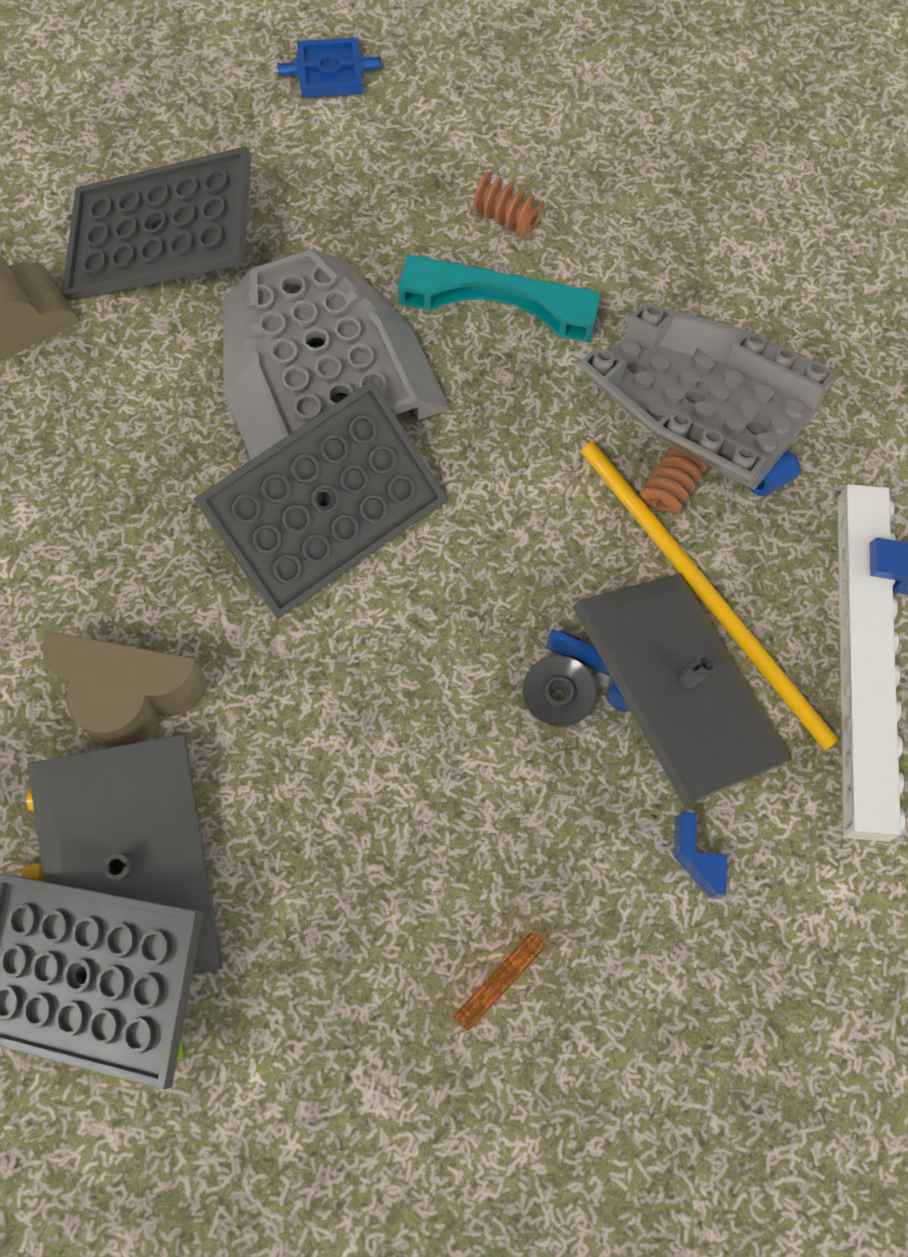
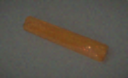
(499, 981)

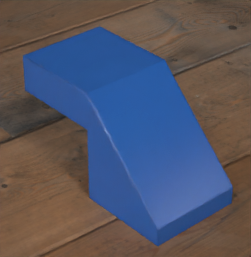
(890, 561)
(706, 869)

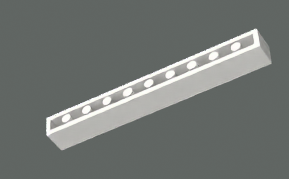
(868, 671)

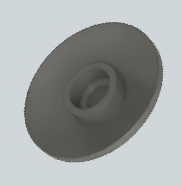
(561, 674)

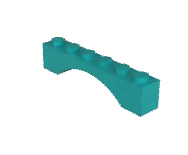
(436, 283)

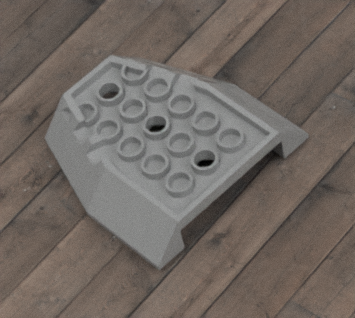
(729, 373)
(281, 381)

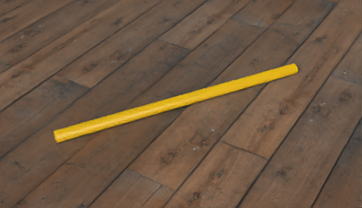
(710, 597)

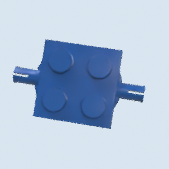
(329, 67)

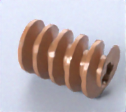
(505, 207)
(672, 481)

